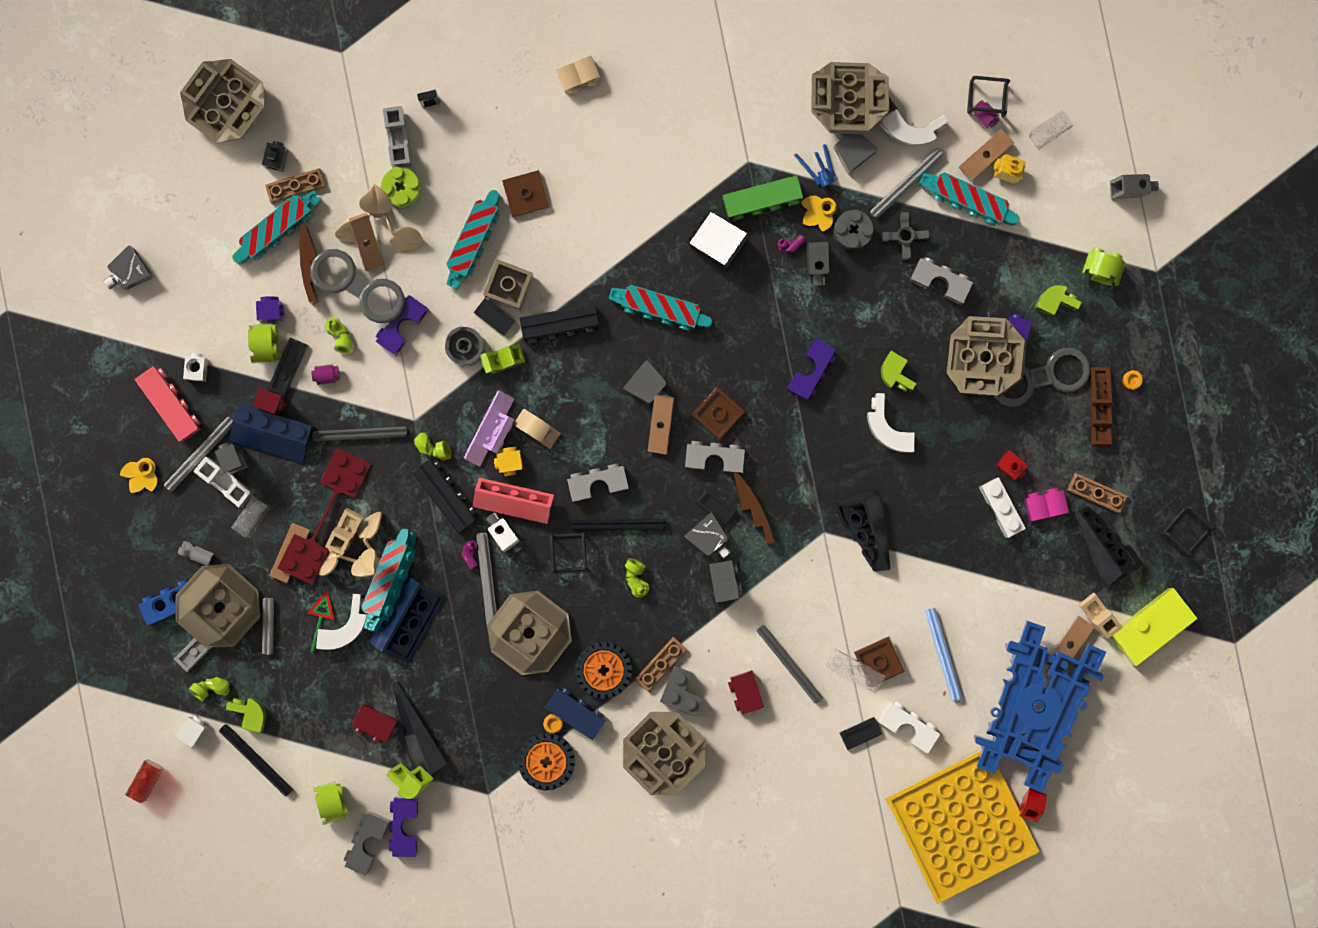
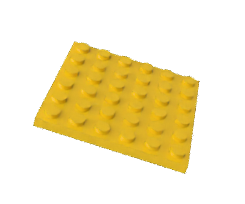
(961, 826)

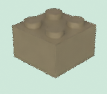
(508, 284)

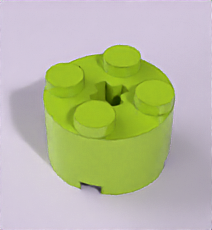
(401, 177)
(1104, 267)
(263, 344)
(330, 803)

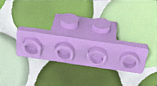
(491, 430)

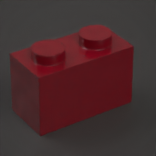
(270, 402)
(746, 692)
(374, 723)

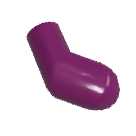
(791, 246)
(468, 553)

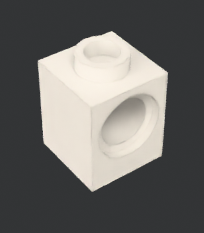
(199, 375)
(192, 731)

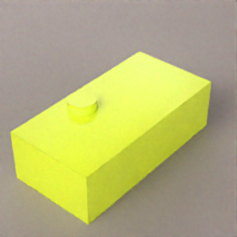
(1153, 626)

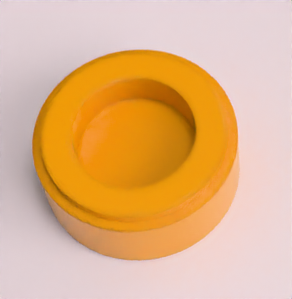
(1132, 380)
(553, 723)

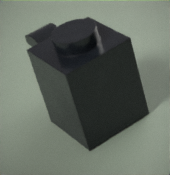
(275, 156)

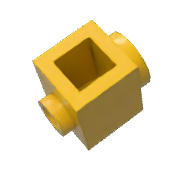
(1009, 169)
(508, 461)

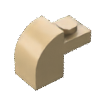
(536, 428)
(345, 532)
(1099, 616)

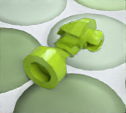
(337, 329)
(441, 450)
(637, 585)
(218, 685)

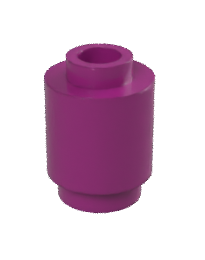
(987, 119)
(325, 374)

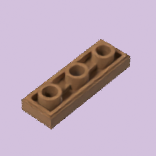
(994, 147)
(306, 181)
(368, 250)
(659, 434)
(1086, 488)
(294, 529)
(1077, 635)
(669, 655)

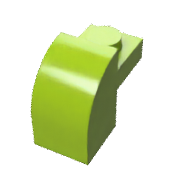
(1052, 297)
(502, 359)
(891, 372)
(253, 712)
(409, 782)

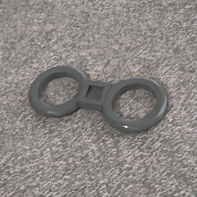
(357, 286)
(1045, 376)

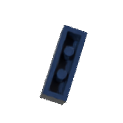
(576, 713)

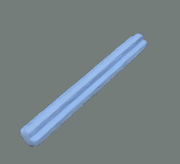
(943, 654)

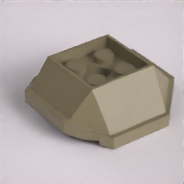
(849, 81)
(208, 87)
(968, 352)
(197, 601)
(544, 617)
(666, 774)

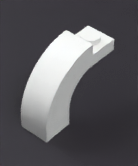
(902, 132)
(884, 433)
(338, 638)

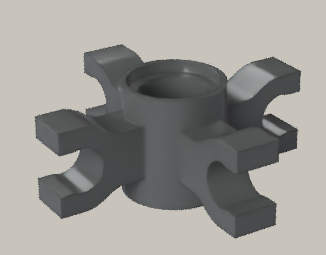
(914, 235)

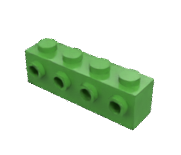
(762, 197)

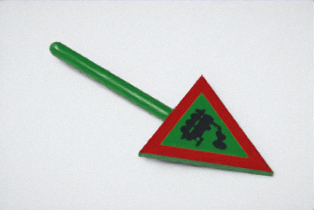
(322, 609)

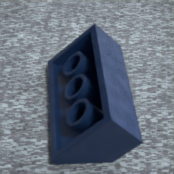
(271, 433)
(409, 620)

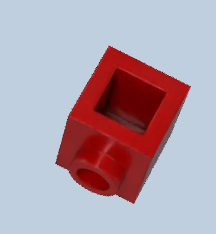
(1012, 466)
(1033, 805)

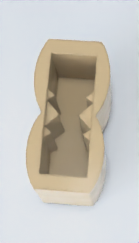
(578, 74)

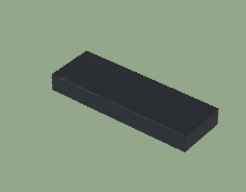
(287, 367)

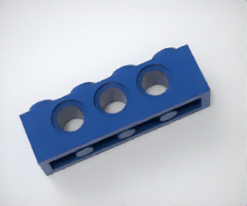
(149, 606)

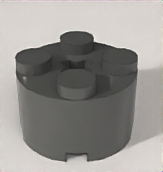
(853, 241)
(475, 348)

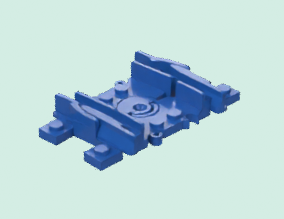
(1017, 706)

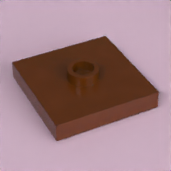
(525, 193)
(718, 413)
(882, 658)

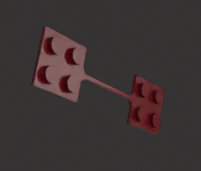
(303, 556)

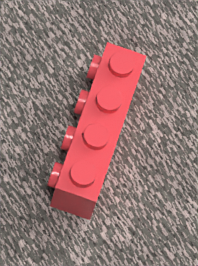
(168, 404)
(513, 500)

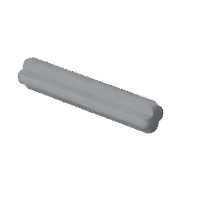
(268, 626)

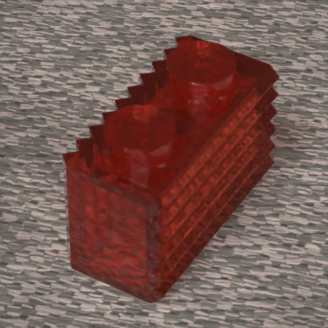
(144, 781)

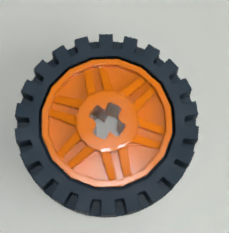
(616, 678)
(554, 774)

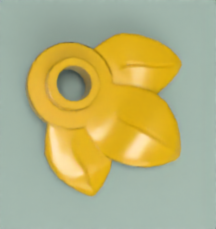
(816, 212)
(139, 477)

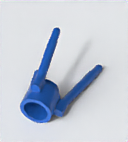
(825, 176)

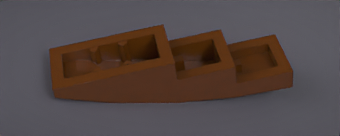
(307, 255)
(1100, 407)
(749, 501)

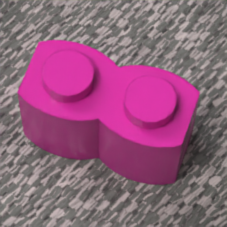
(1046, 505)

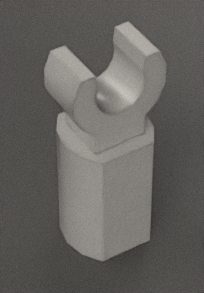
(196, 553)

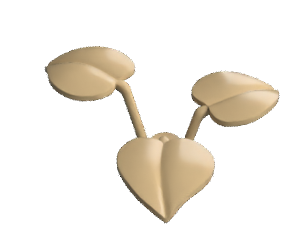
(377, 204)
(368, 561)

